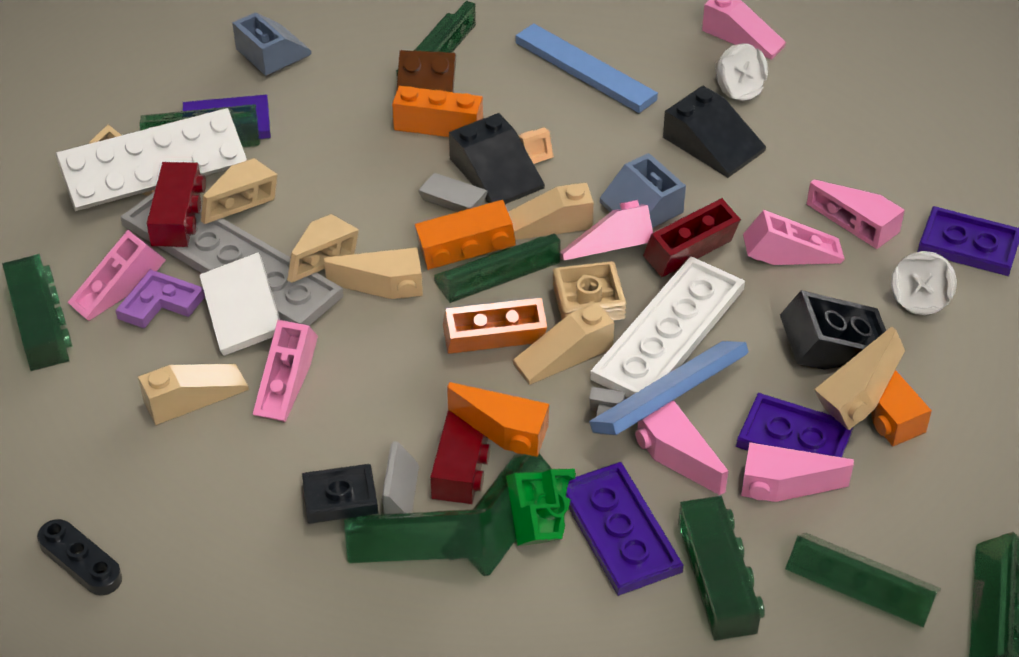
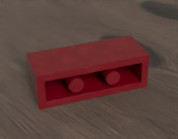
(175, 204)
(691, 236)
(459, 462)

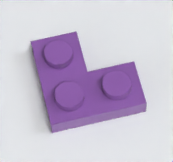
(159, 292)

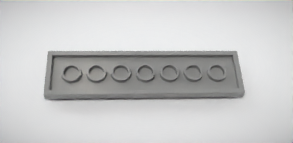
(224, 243)

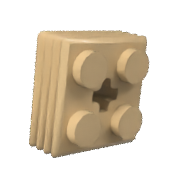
(588, 284)

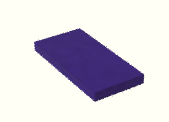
(621, 529)

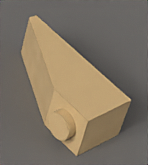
(239, 189)
(556, 211)
(322, 239)
(380, 273)
(568, 343)
(860, 383)
(185, 388)

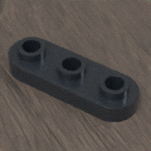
(82, 566)

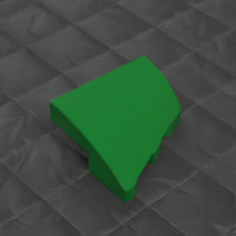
(539, 504)

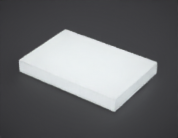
(240, 303)

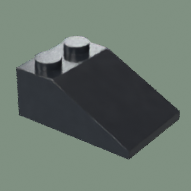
(711, 132)
(494, 159)
(829, 330)

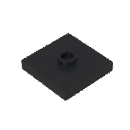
(339, 493)

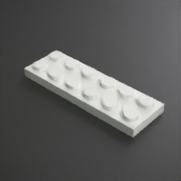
(134, 160)
(668, 327)

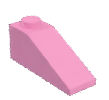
(740, 25)
(857, 211)
(615, 231)
(789, 243)
(116, 276)
(285, 369)
(679, 446)
(787, 473)

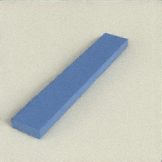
(587, 68)
(668, 388)

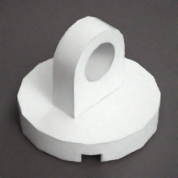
(741, 71)
(923, 283)

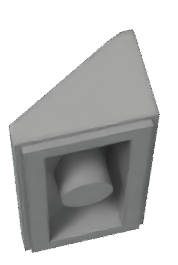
(452, 193)
(399, 481)

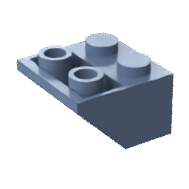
(267, 43)
(651, 185)

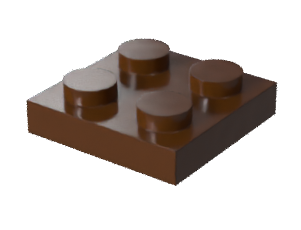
(427, 70)

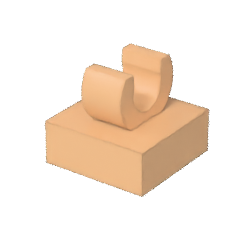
(537, 144)

